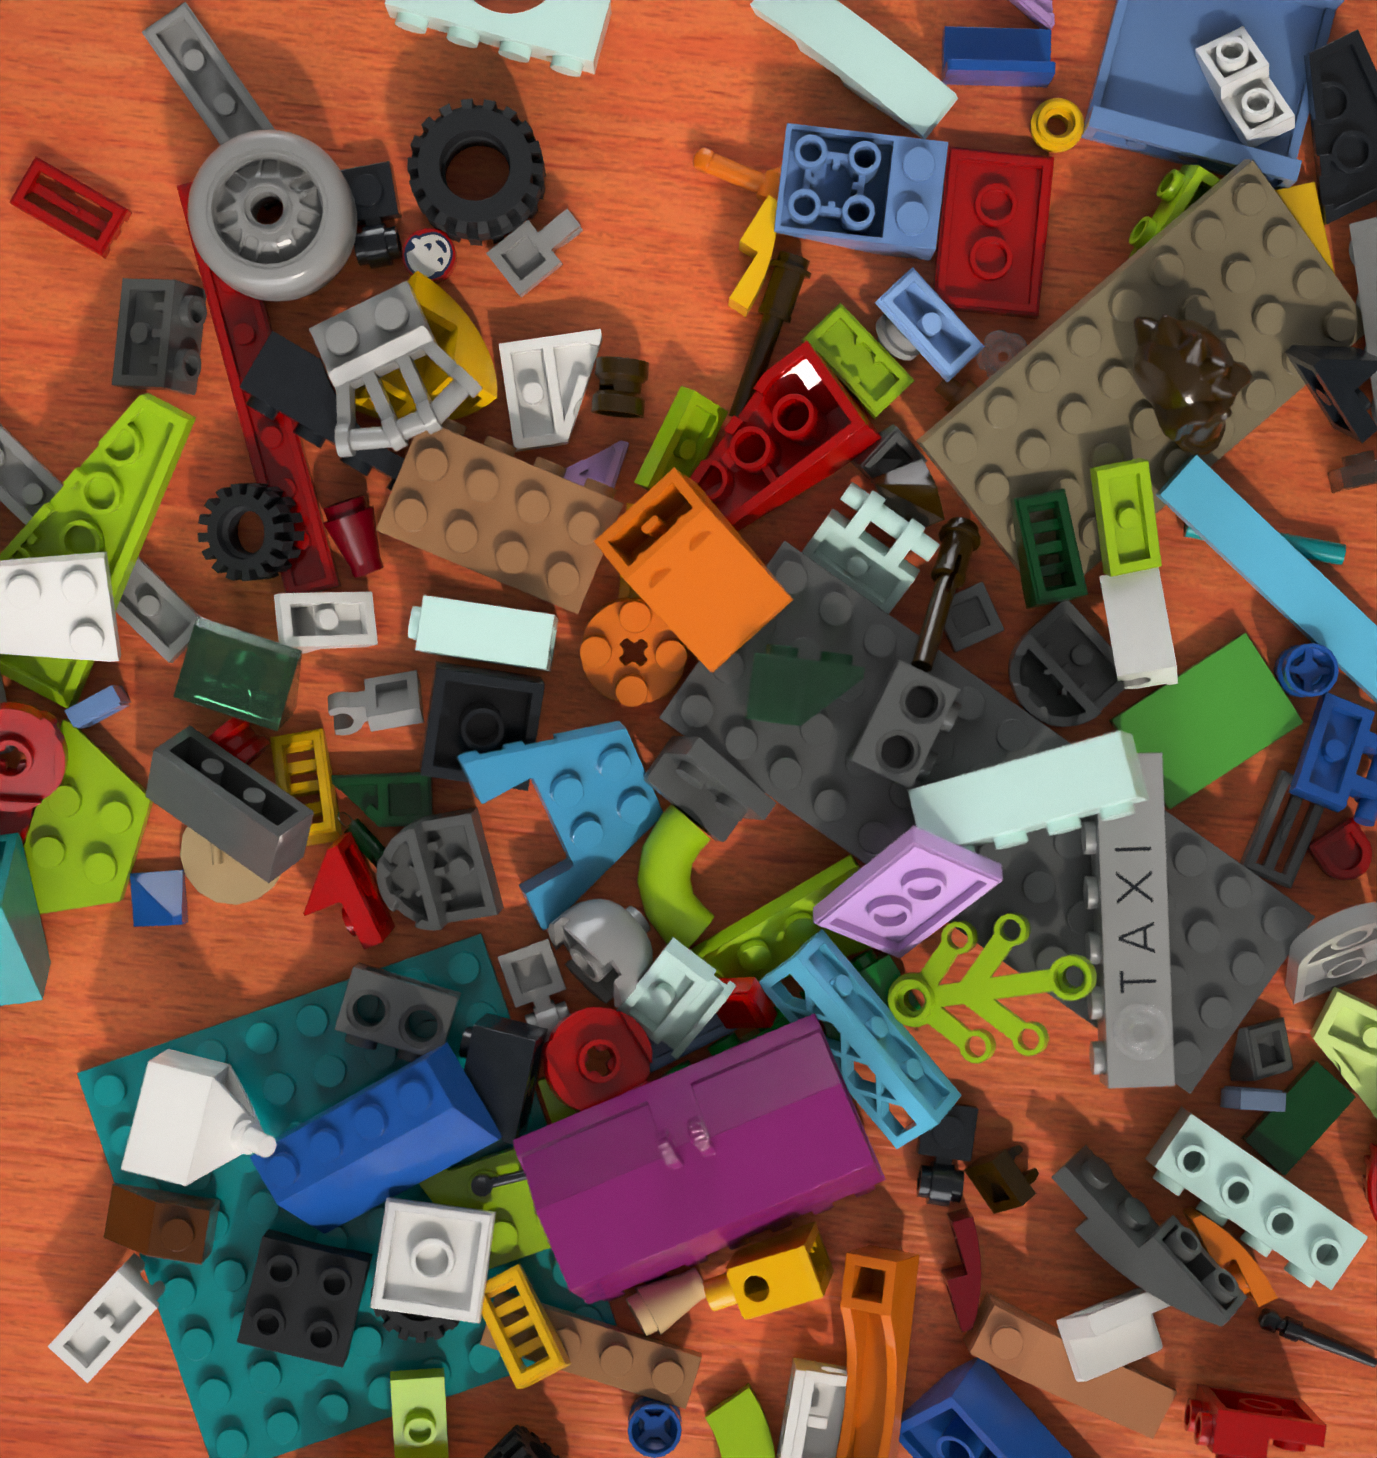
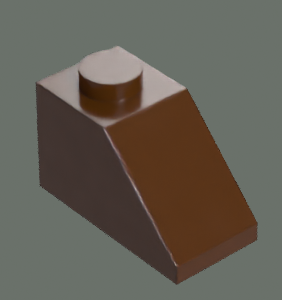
(162, 1223)

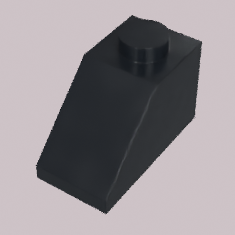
(504, 1069)

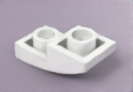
(1243, 88)

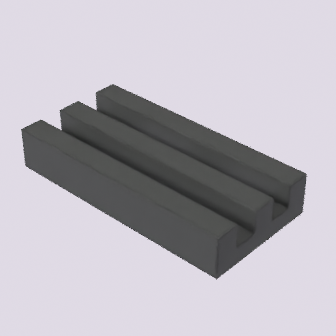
(1263, 827)

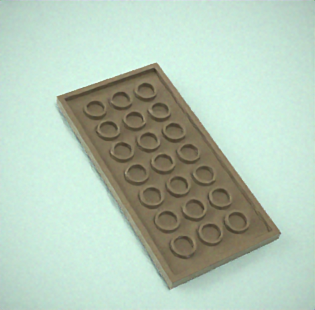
(1072, 392)

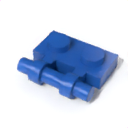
(1332, 756)

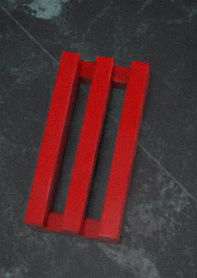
(109, 230)

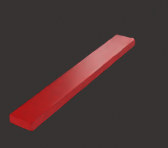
(272, 446)

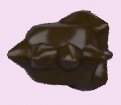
(1187, 380)

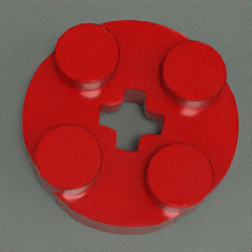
(46, 754)
(603, 1029)

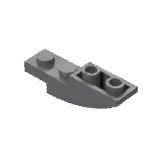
(1156, 1258)

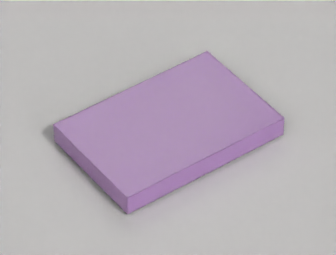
(907, 892)

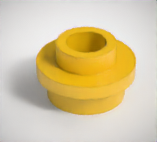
(1063, 110)

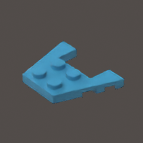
(592, 797)

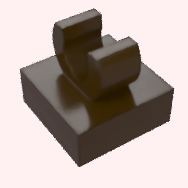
(1001, 1180)

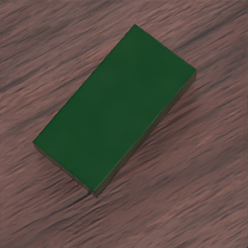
(1311, 1107)

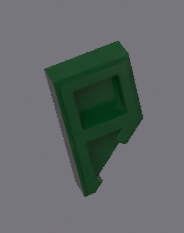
(389, 797)

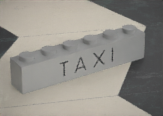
(1129, 931)

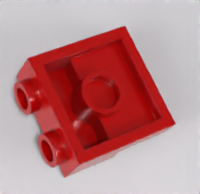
(1242, 1422)

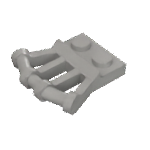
(372, 342)

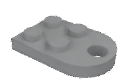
(1333, 953)

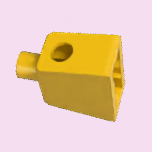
(791, 1264)

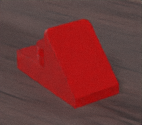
(348, 880)

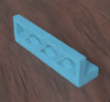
(867, 1036)

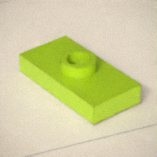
(859, 360)
(419, 1413)

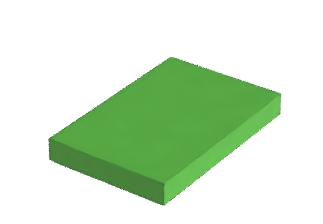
(1210, 719)

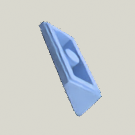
(929, 324)

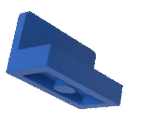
(997, 57)

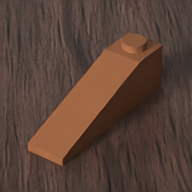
(1038, 1356)

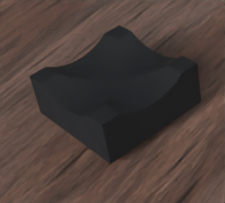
(304, 1298)

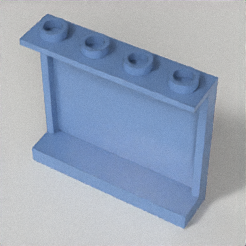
(1159, 102)

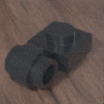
(375, 202)
(947, 1141)

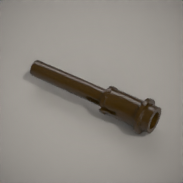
(776, 308)
(958, 541)

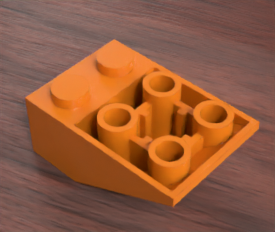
(693, 569)

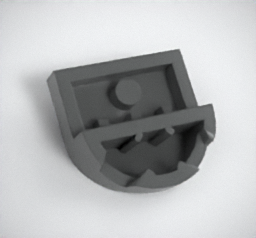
(1063, 669)
(440, 871)

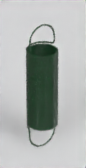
(365, 840)

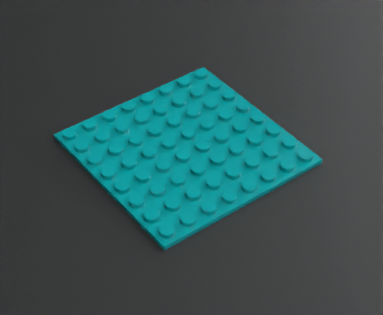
(291, 1070)

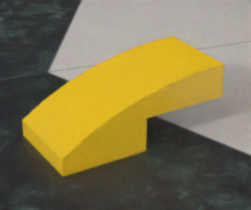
(758, 245)

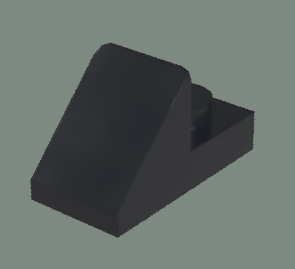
(1334, 380)

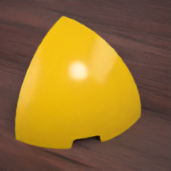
(457, 338)

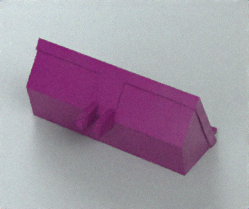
(698, 1161)

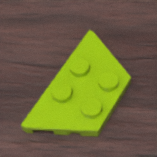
(86, 830)

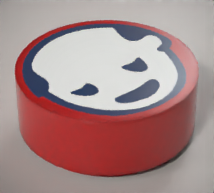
(430, 254)

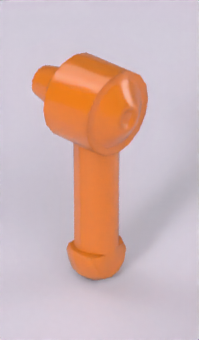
(738, 174)

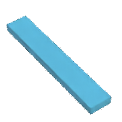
(1274, 569)

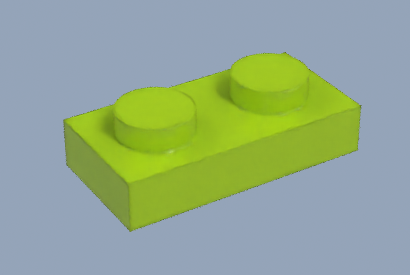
(683, 437)
(1125, 517)

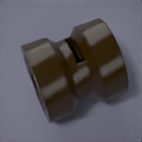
(620, 387)

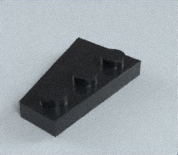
(1343, 124)

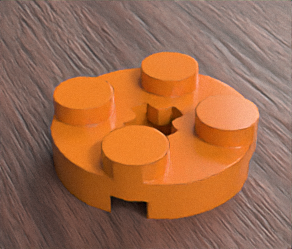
(631, 681)

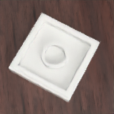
(433, 1260)

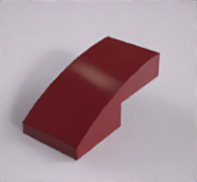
(964, 1280)

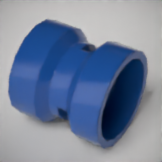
(1317, 670)
(654, 1434)

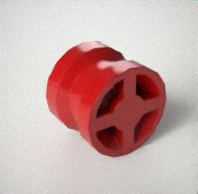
(240, 740)

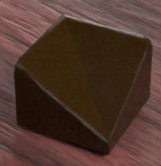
(911, 493)

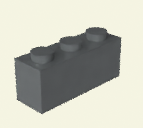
(229, 803)

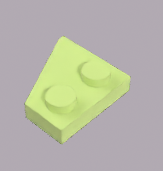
(1349, 1039)

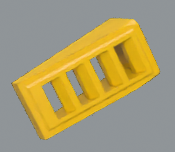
(314, 740)
(548, 1338)

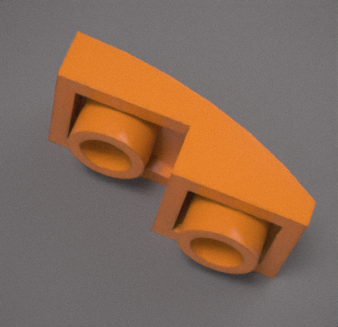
(1225, 1248)

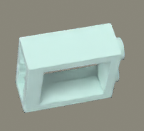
(484, 633)

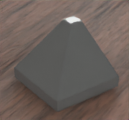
(887, 454)
(1261, 1051)

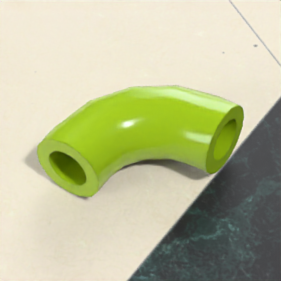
(666, 878)

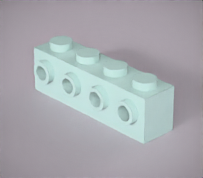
(1034, 794)
(1256, 1199)

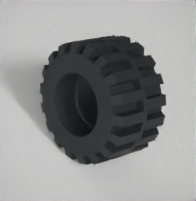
(467, 128)

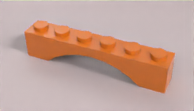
(877, 1326)

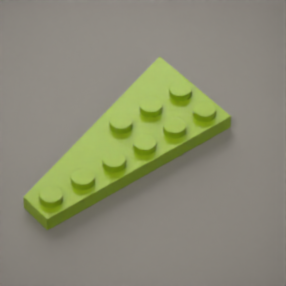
(101, 509)

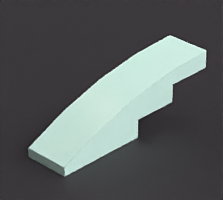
(863, 60)

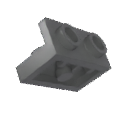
(159, 335)
(706, 787)

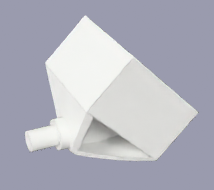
(191, 1120)

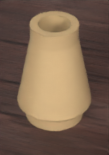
(665, 1301)

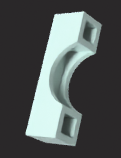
(555, 31)

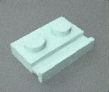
(676, 997)

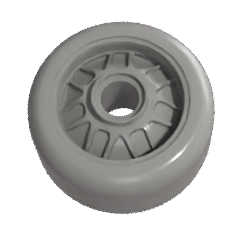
(299, 249)

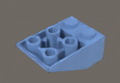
(861, 190)

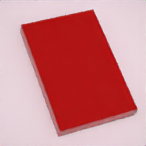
(993, 232)

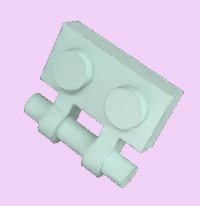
(861, 559)

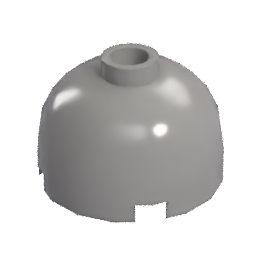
(606, 947)

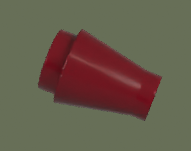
(355, 534)

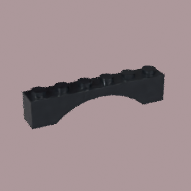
(297, 385)

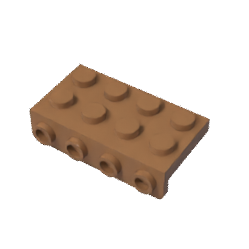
(500, 514)

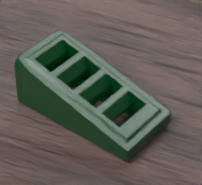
(1069, 564)

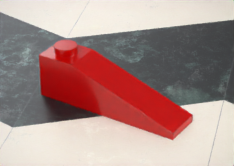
(784, 439)

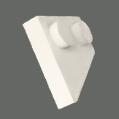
(547, 385)

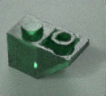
(796, 689)

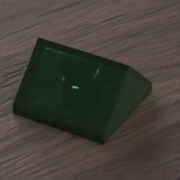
(240, 674)

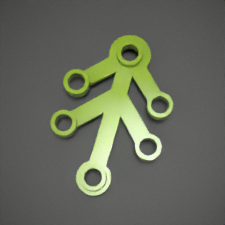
(980, 990)

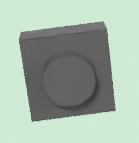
(971, 618)

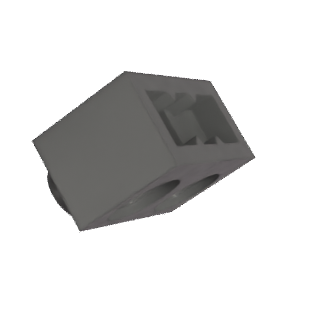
(892, 718)
(401, 998)

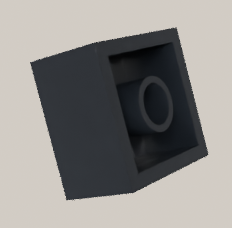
(477, 712)

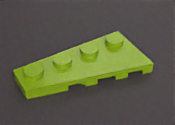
(777, 929)

